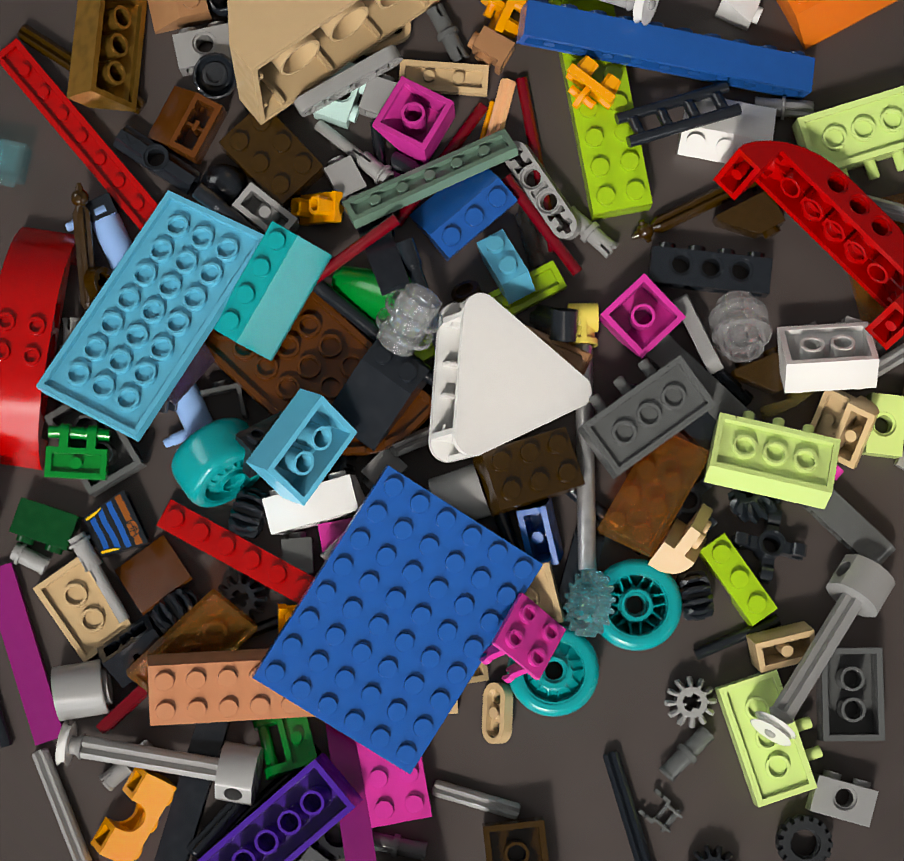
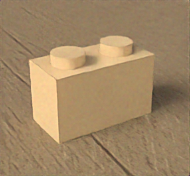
(779, 646)

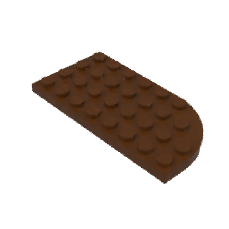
(316, 357)

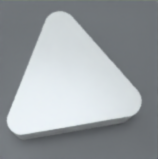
(494, 381)

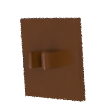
(153, 574)

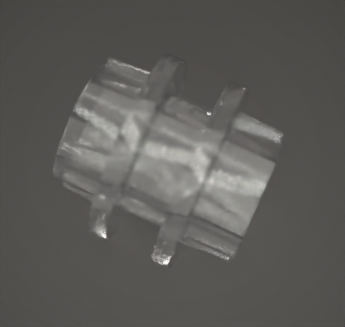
(409, 319)
(740, 326)

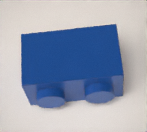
(540, 532)

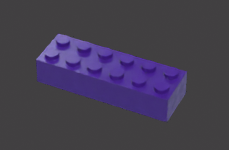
(291, 817)

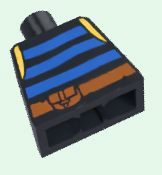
(116, 526)

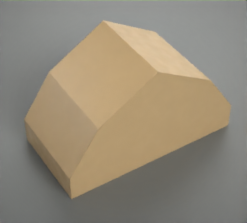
(298, 44)

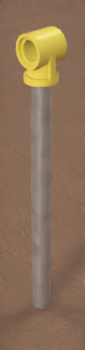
(586, 513)

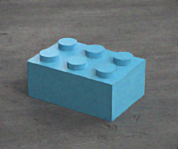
(302, 446)

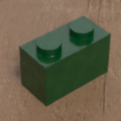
(45, 524)

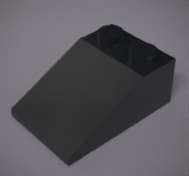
(379, 393)

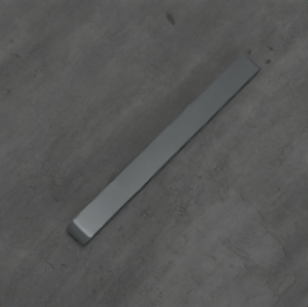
(838, 516)

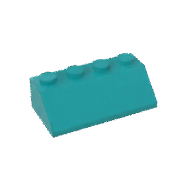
(272, 291)

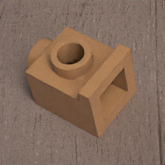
(491, 48)

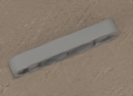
(348, 80)
(543, 189)

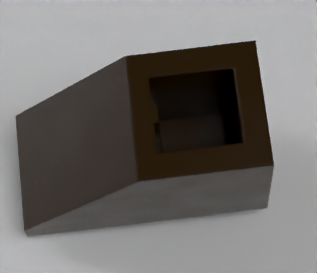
(761, 374)

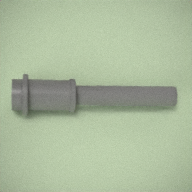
(364, 160)
(91, 562)

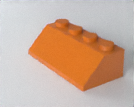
(821, 19)

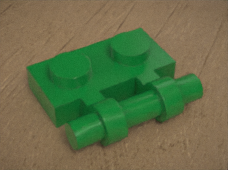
(77, 463)

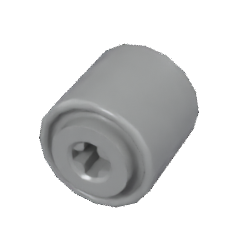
(462, 491)
(81, 690)

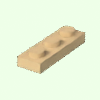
(447, 76)

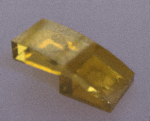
(780, 407)

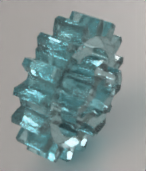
(589, 603)

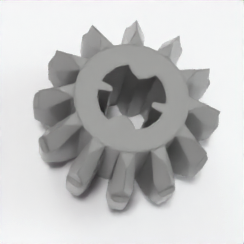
(688, 691)

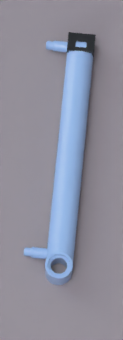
(115, 242)

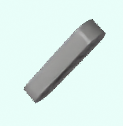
(699, 334)

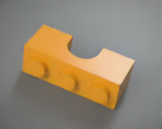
(126, 838)

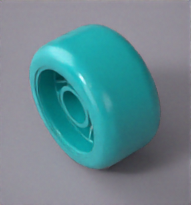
(212, 463)
(659, 610)
(568, 691)

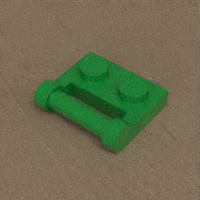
(296, 743)

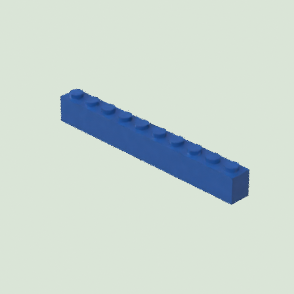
(665, 49)

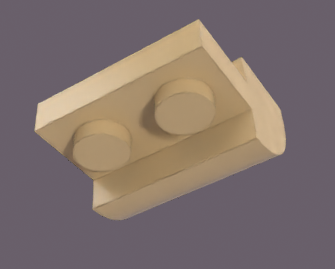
(846, 419)
(682, 543)

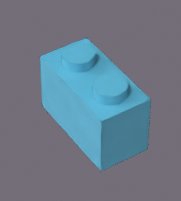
(505, 266)

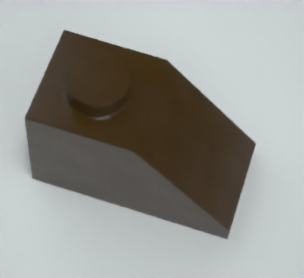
(752, 217)

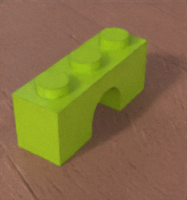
(738, 580)

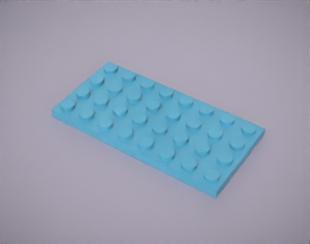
(151, 316)

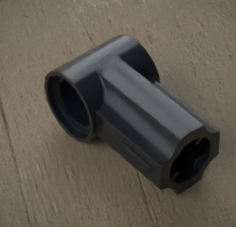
(557, 322)

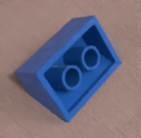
(463, 212)

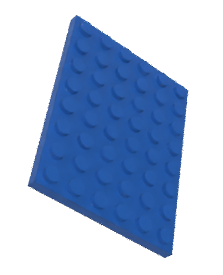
(397, 620)

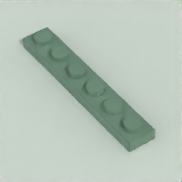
(430, 178)

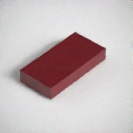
(122, 710)

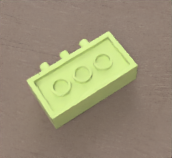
(857, 132)
(772, 459)
(768, 768)

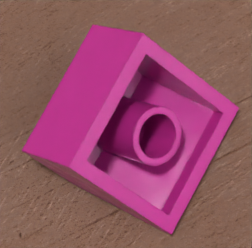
(415, 119)
(641, 316)

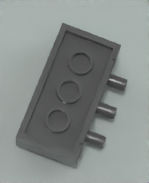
(645, 414)

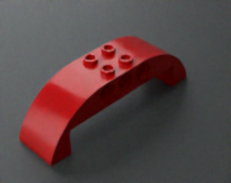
(834, 215)
(30, 319)

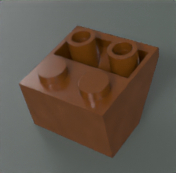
(187, 124)

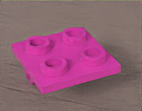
(526, 637)

